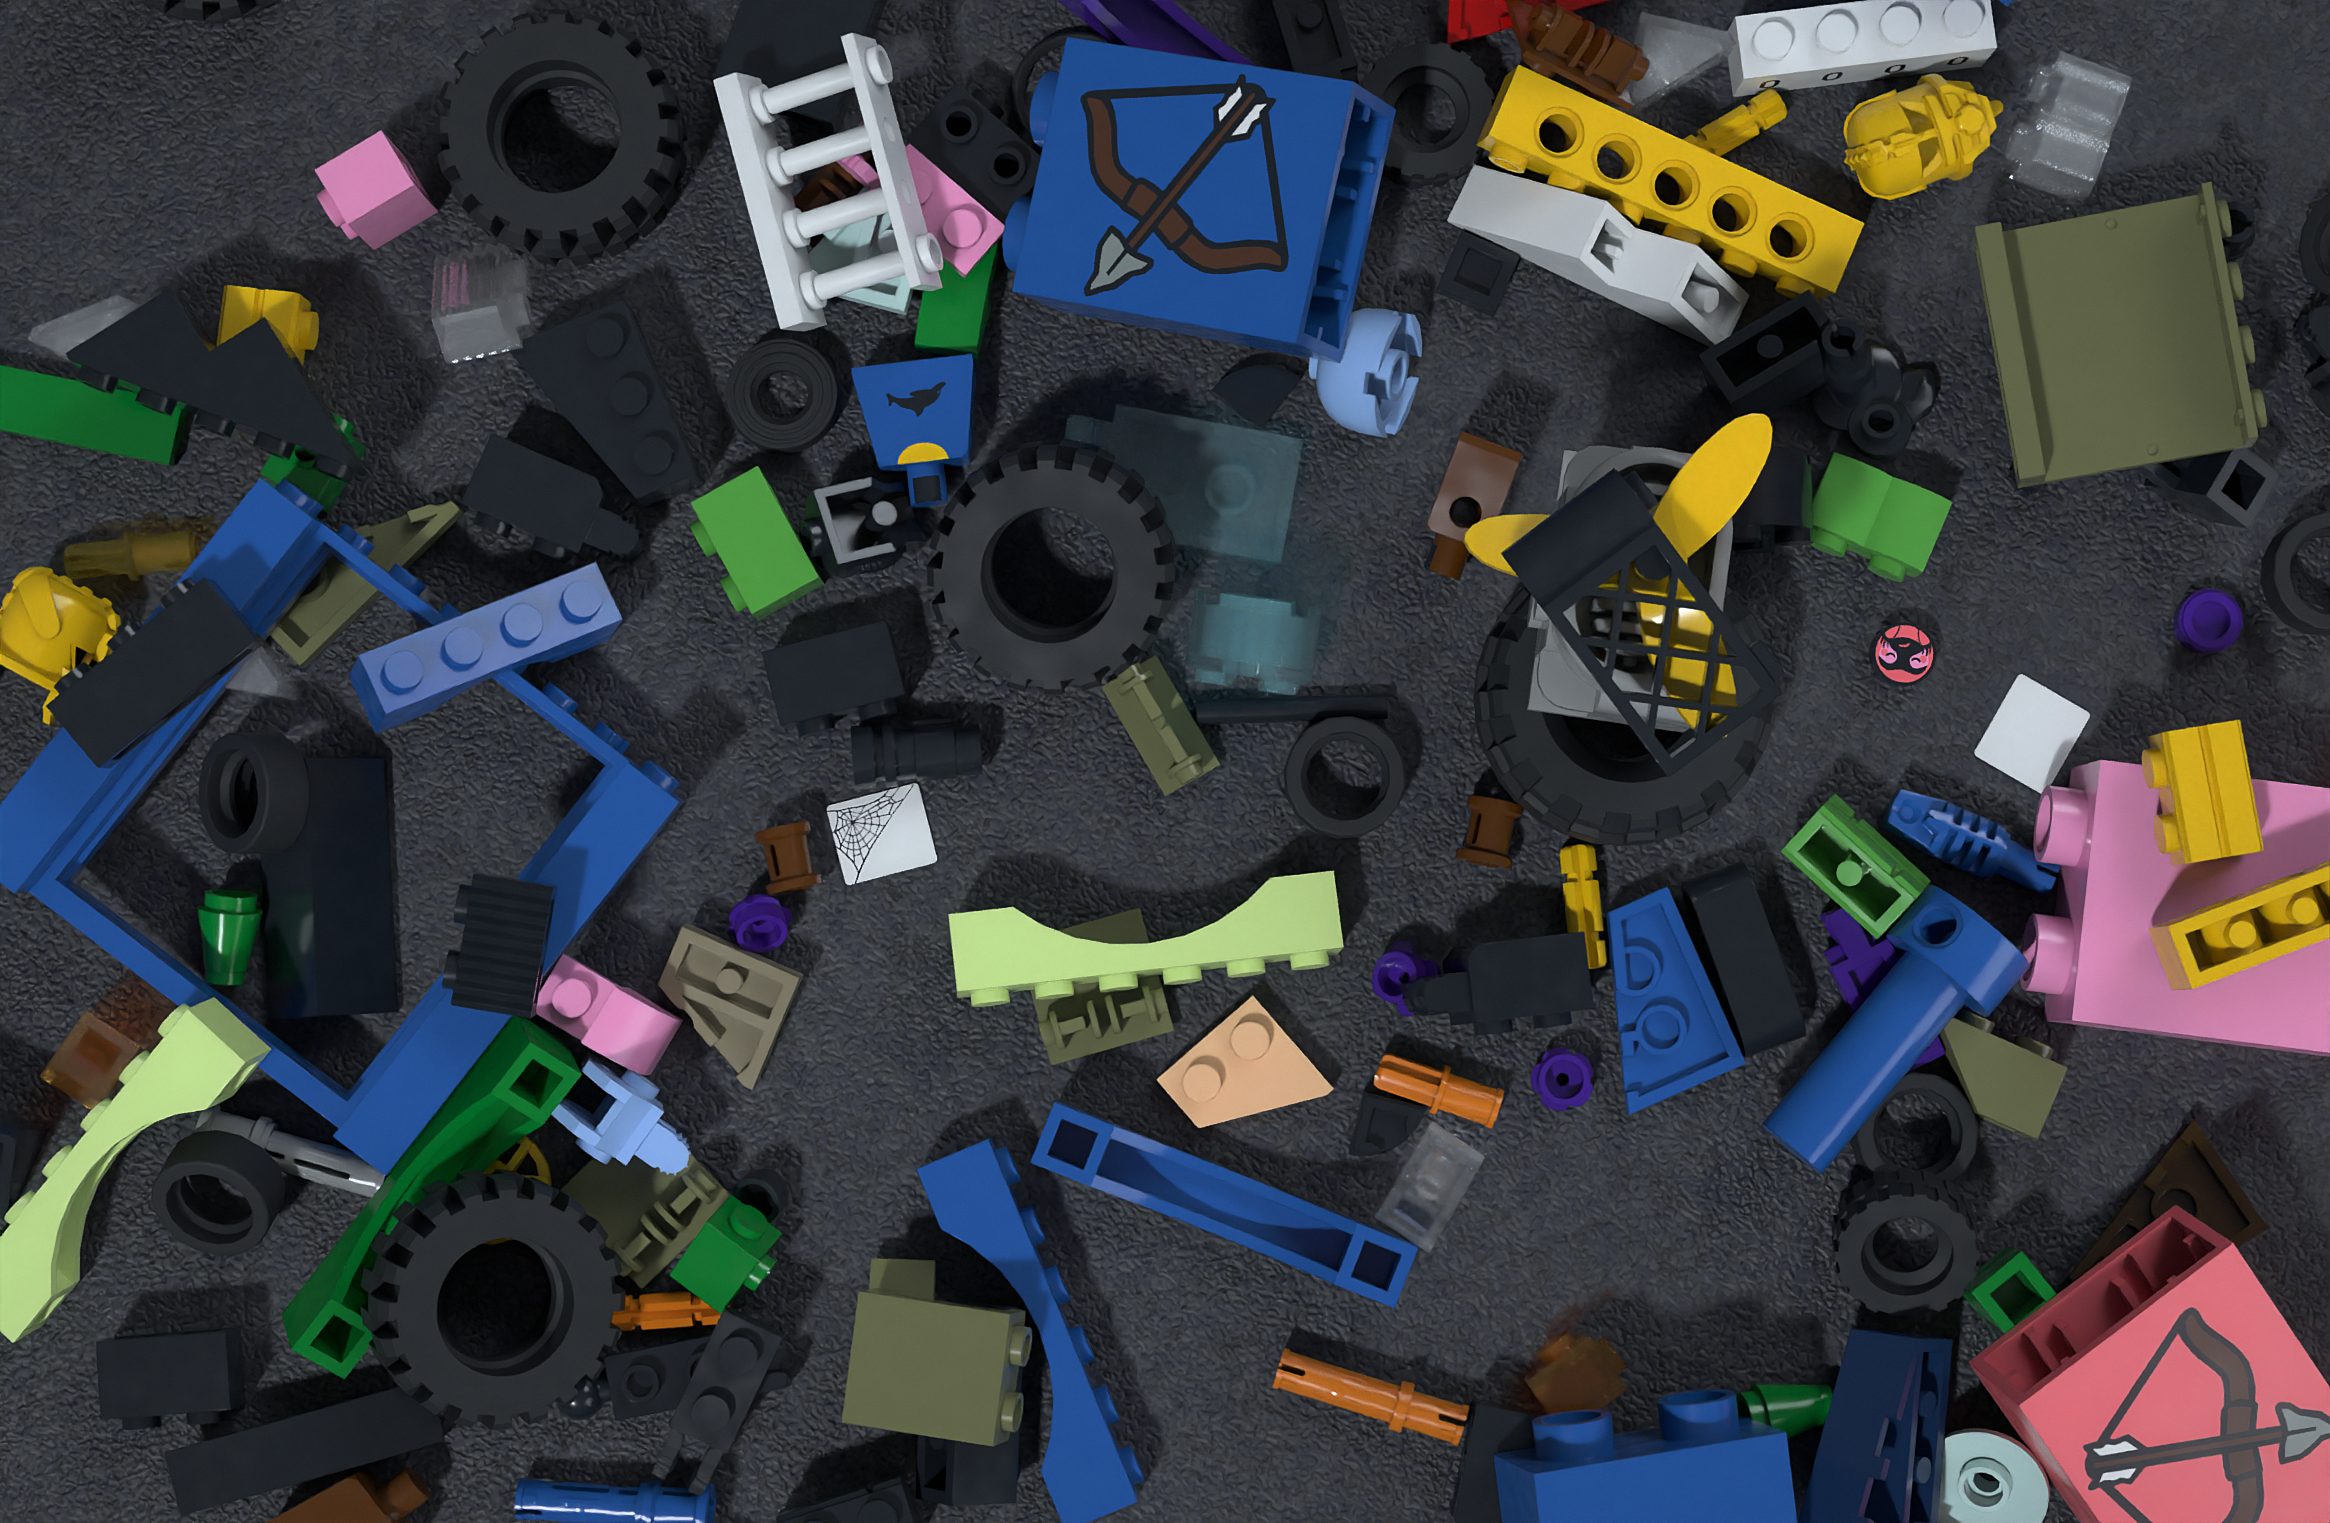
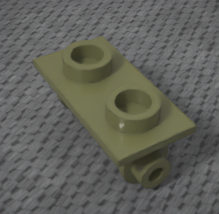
(1160, 725)

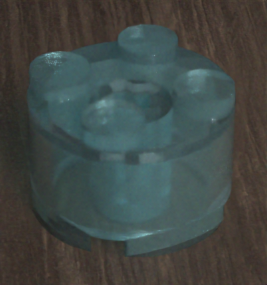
(1252, 640)

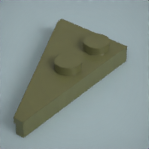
(342, 595)

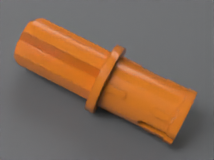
(1438, 1089)

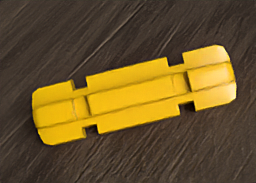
(1740, 124)
(1583, 899)

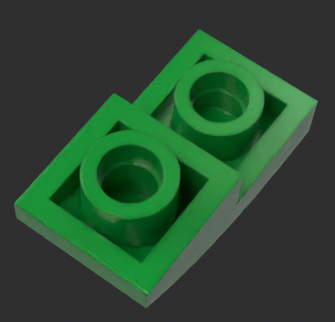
(956, 316)

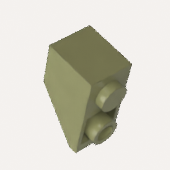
(2001, 1079)

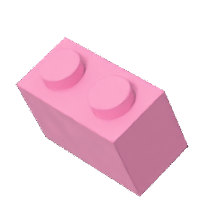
(373, 192)

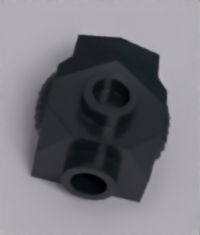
(859, 526)

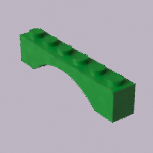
(491, 1110)

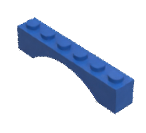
(1225, 1203)
(978, 1206)

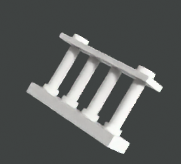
(769, 169)

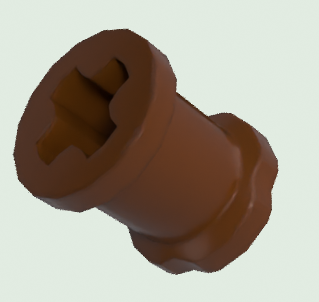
(1489, 832)
(788, 858)

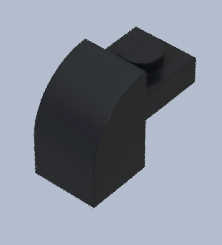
(2215, 486)

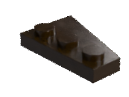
(2187, 1177)

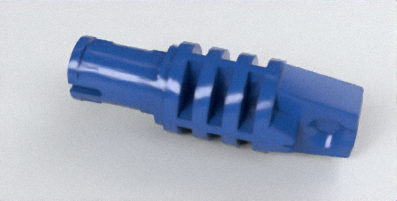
(1965, 840)

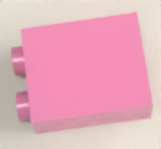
(2116, 884)

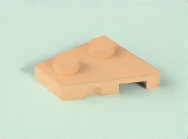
(1242, 1070)

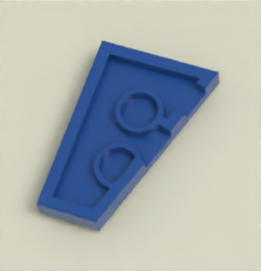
(1664, 1005)

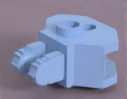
(625, 1120)

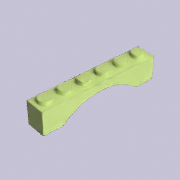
(1011, 952)
(191, 1069)

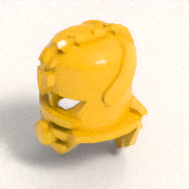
(1918, 136)
(45, 624)

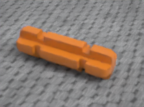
(664, 1311)

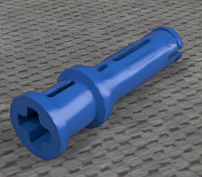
(612, 1504)

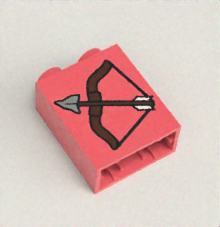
(2168, 1389)

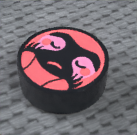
(1902, 654)

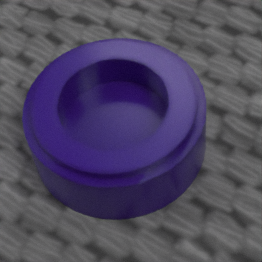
(2207, 621)

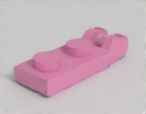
(950, 213)

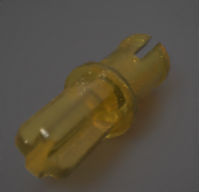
(131, 555)

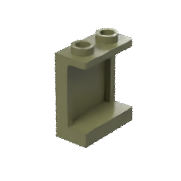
(935, 1368)

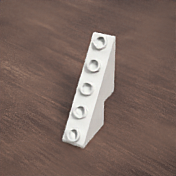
(1602, 252)

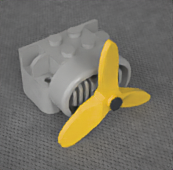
(1695, 513)

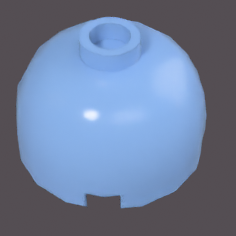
(1371, 383)

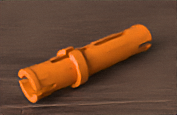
(1371, 1397)

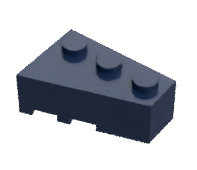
(1883, 1432)

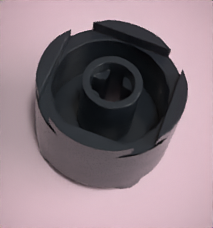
(1777, 505)

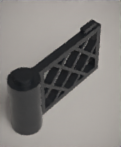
(1589, 544)

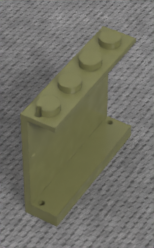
(2119, 339)

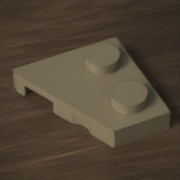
(731, 997)

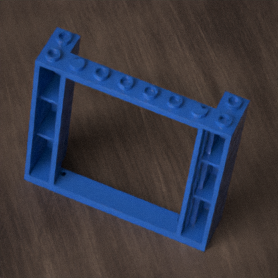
(71, 807)

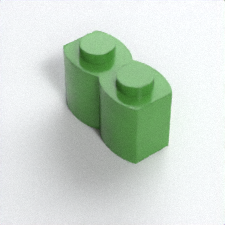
(1876, 517)

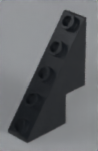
(240, 385)

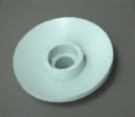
(2016, 1496)

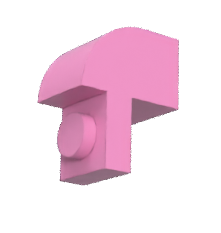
(606, 1016)

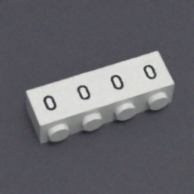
(1857, 43)

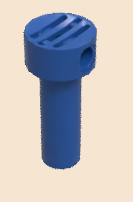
(1946, 963)

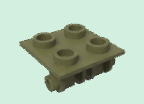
(1103, 1020)
(646, 1210)

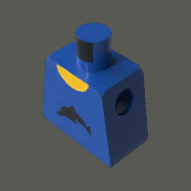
(920, 420)

